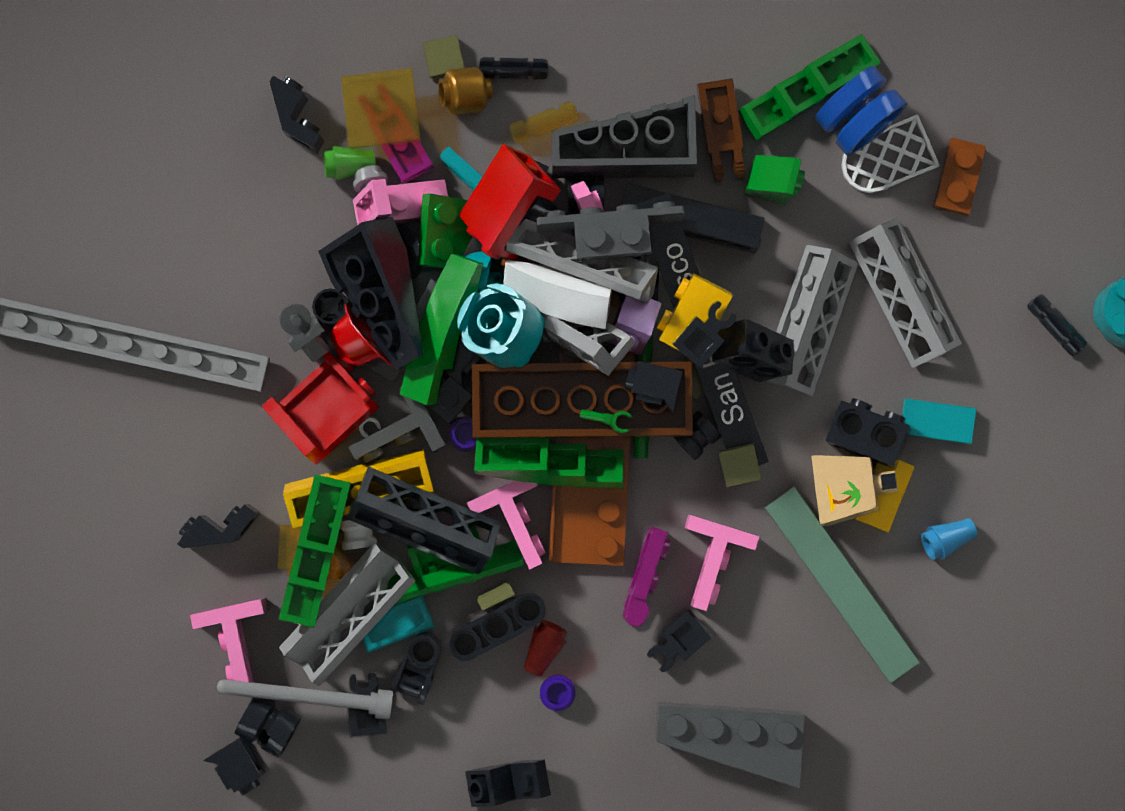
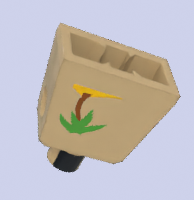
(848, 487)

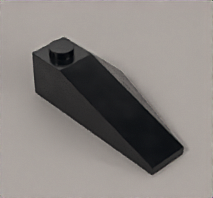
(376, 277)

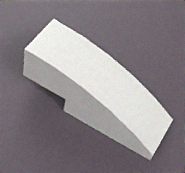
(559, 293)

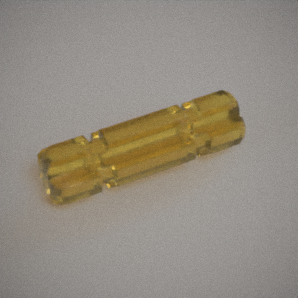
(543, 122)

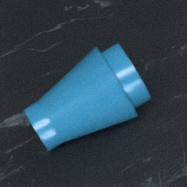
(944, 539)

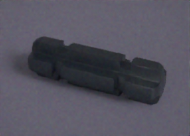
(514, 68)
(1056, 325)

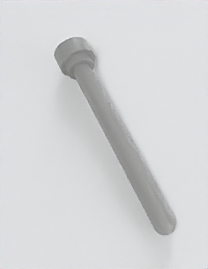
(376, 703)

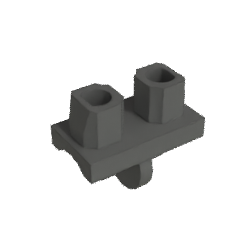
(303, 331)

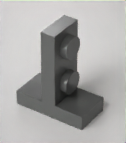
(400, 433)

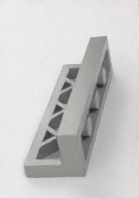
(559, 252)
(916, 291)
(805, 316)
(589, 347)
(345, 608)

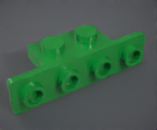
(436, 574)

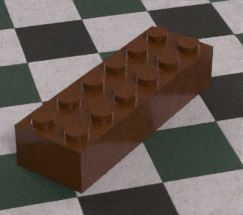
(550, 397)

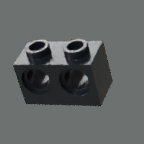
(755, 351)
(865, 441)

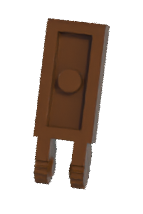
(721, 125)

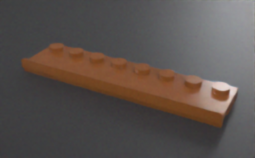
(589, 521)

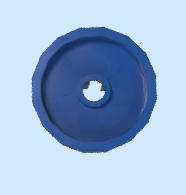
(860, 110)

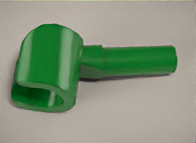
(609, 419)

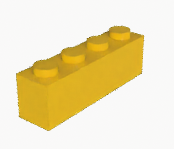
(408, 467)

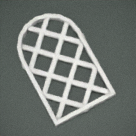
(911, 174)

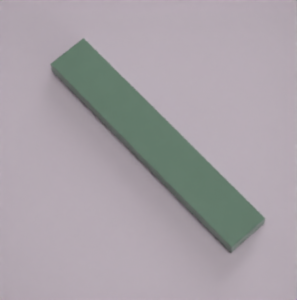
(841, 585)

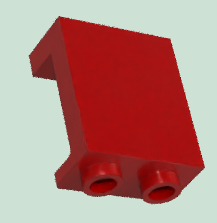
(504, 199)
(323, 408)

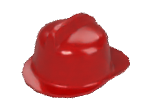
(354, 340)

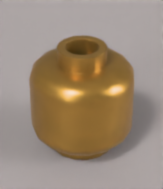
(464, 90)

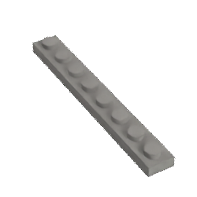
(133, 345)

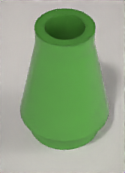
(344, 162)

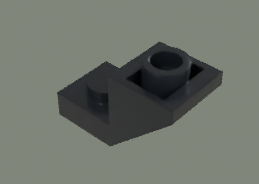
(289, 105)
(206, 532)
(508, 782)

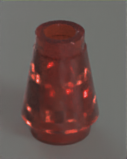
(544, 647)

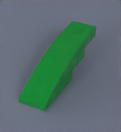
(808, 87)
(440, 329)
(549, 464)
(314, 551)

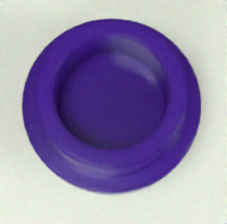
(461, 434)
(557, 692)

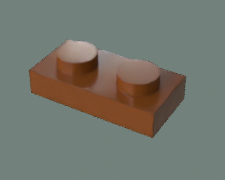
(959, 176)

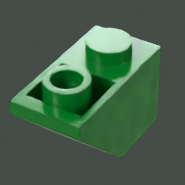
(774, 178)

